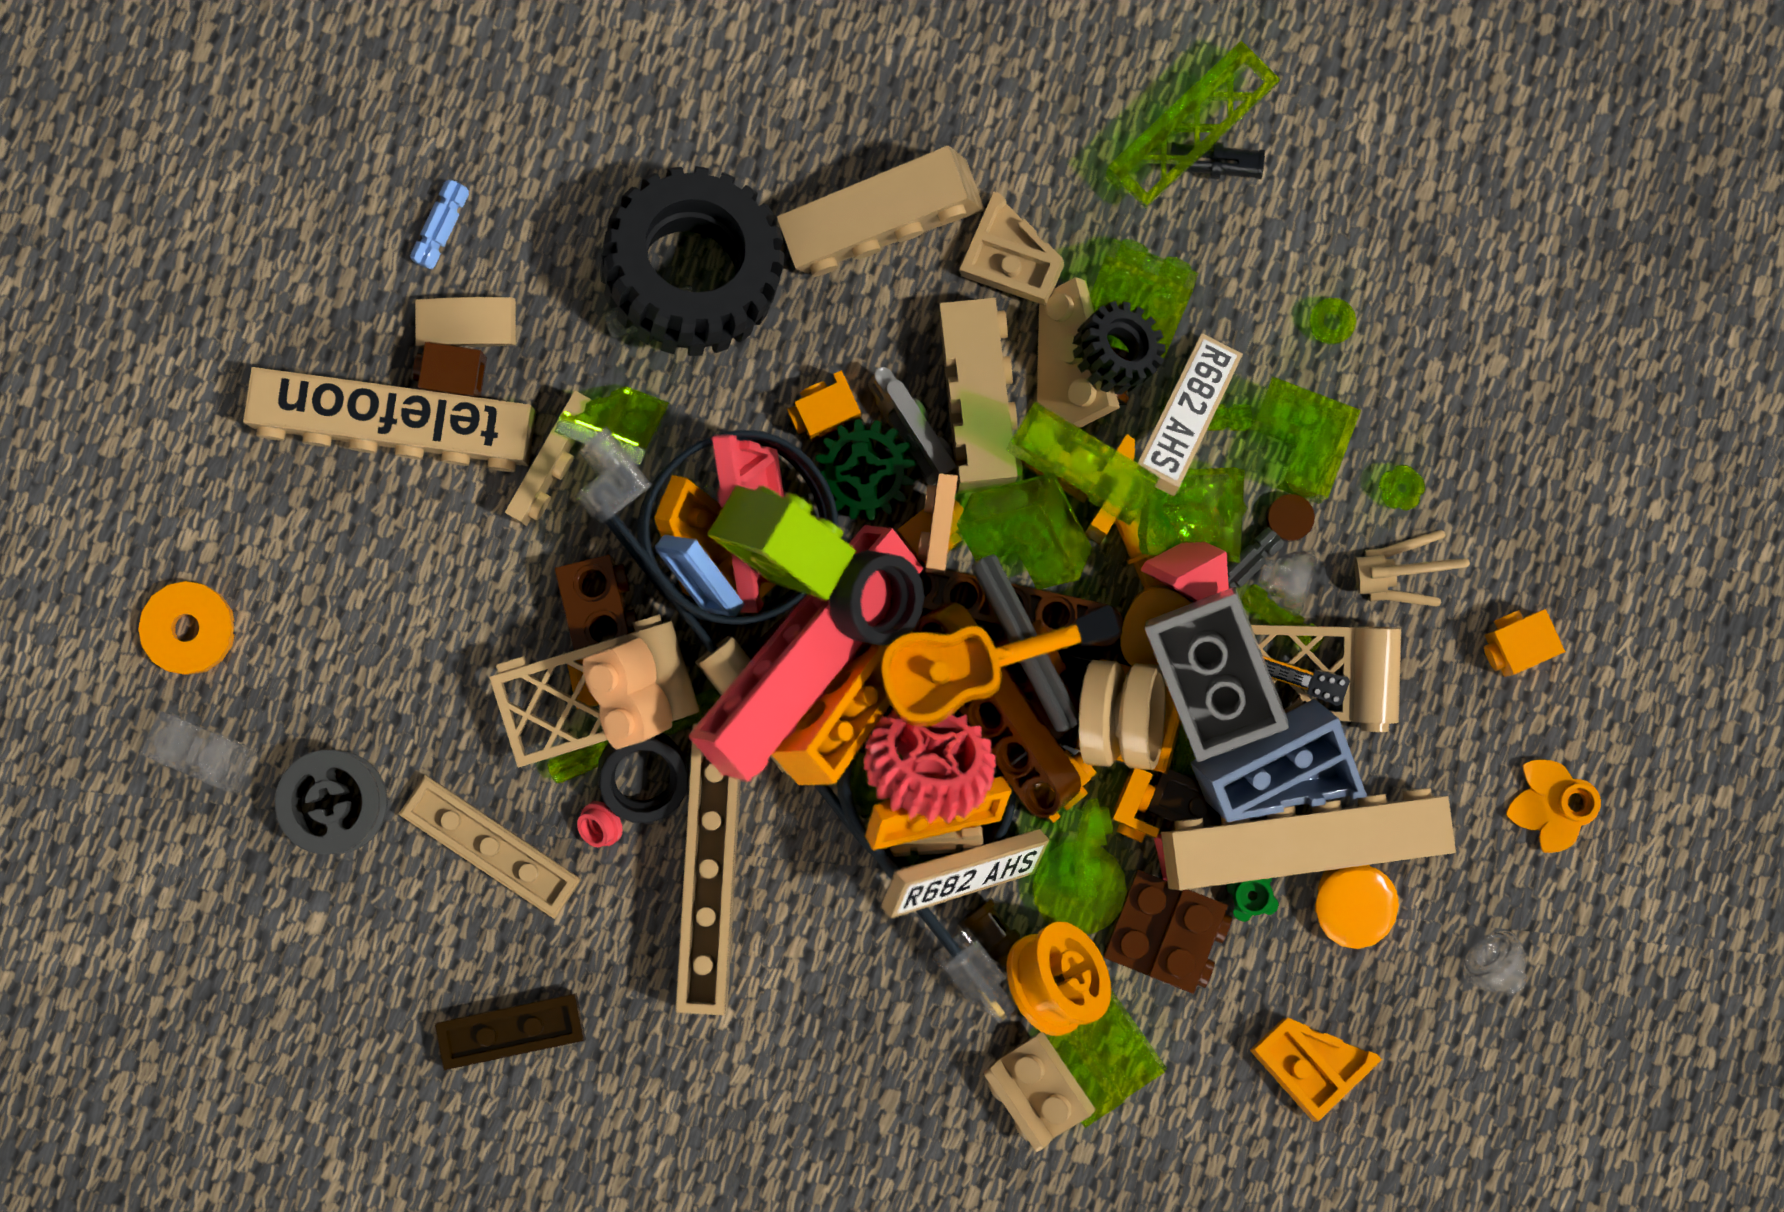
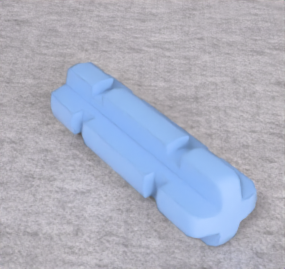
(439, 224)

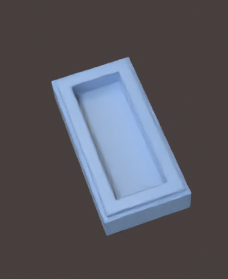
(699, 575)

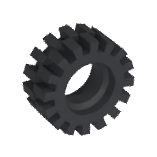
(1104, 362)

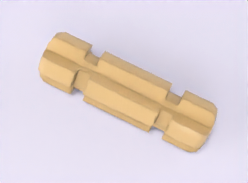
(945, 843)

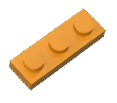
(894, 827)

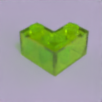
(1315, 429)
(1029, 520)

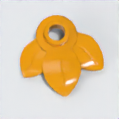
(1547, 807)

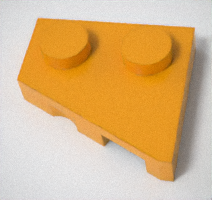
(1312, 1065)

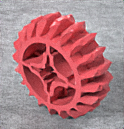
(928, 774)

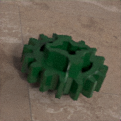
(861, 447)

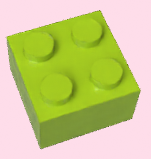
(783, 540)

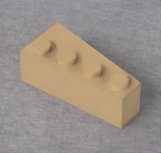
(881, 211)
(978, 394)

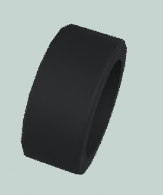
(905, 601)
(652, 809)

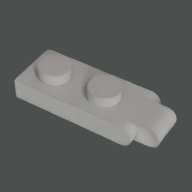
(911, 420)

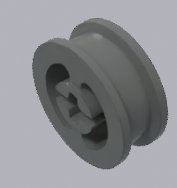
(339, 835)

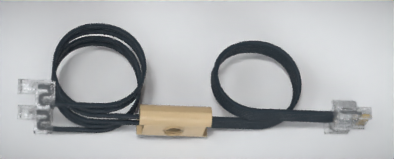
(619, 483)

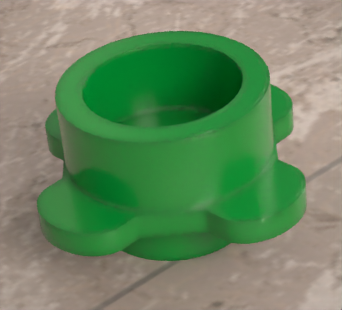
(1246, 908)

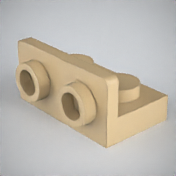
(1038, 1091)

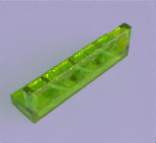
(1178, 120)

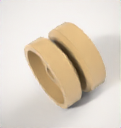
(1122, 714)

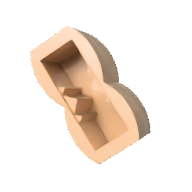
(627, 692)

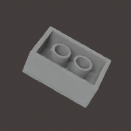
(1216, 674)

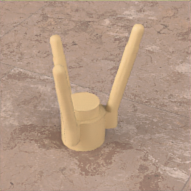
(1376, 573)

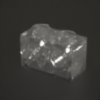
(199, 751)

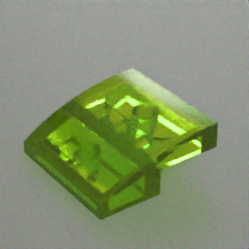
(1109, 1059)

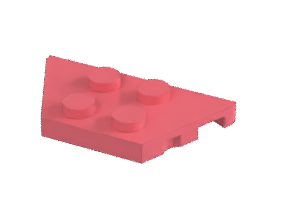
(746, 466)

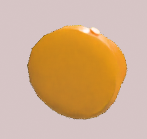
(1356, 905)

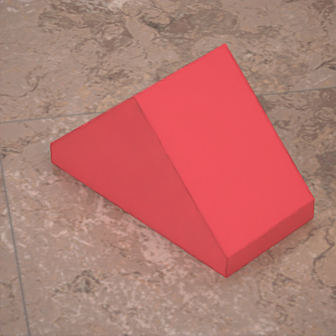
(1191, 569)

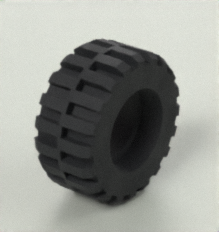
(701, 206)

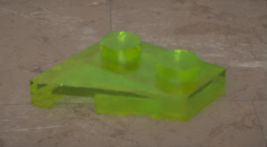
(626, 413)

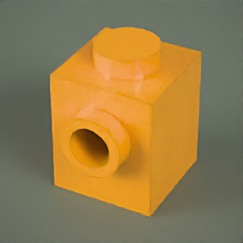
(1522, 642)

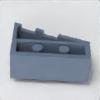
(1283, 769)

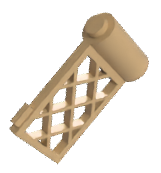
(1368, 660)
(671, 677)

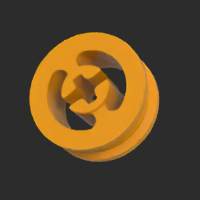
(1064, 1005)

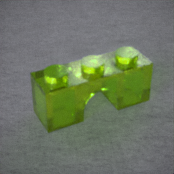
(1084, 461)

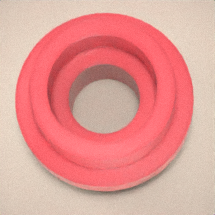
(599, 825)

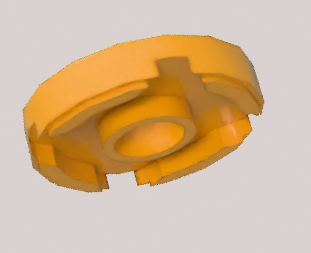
(159, 623)

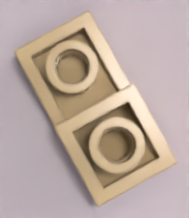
(466, 321)

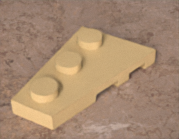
(1059, 380)

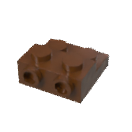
(1167, 932)

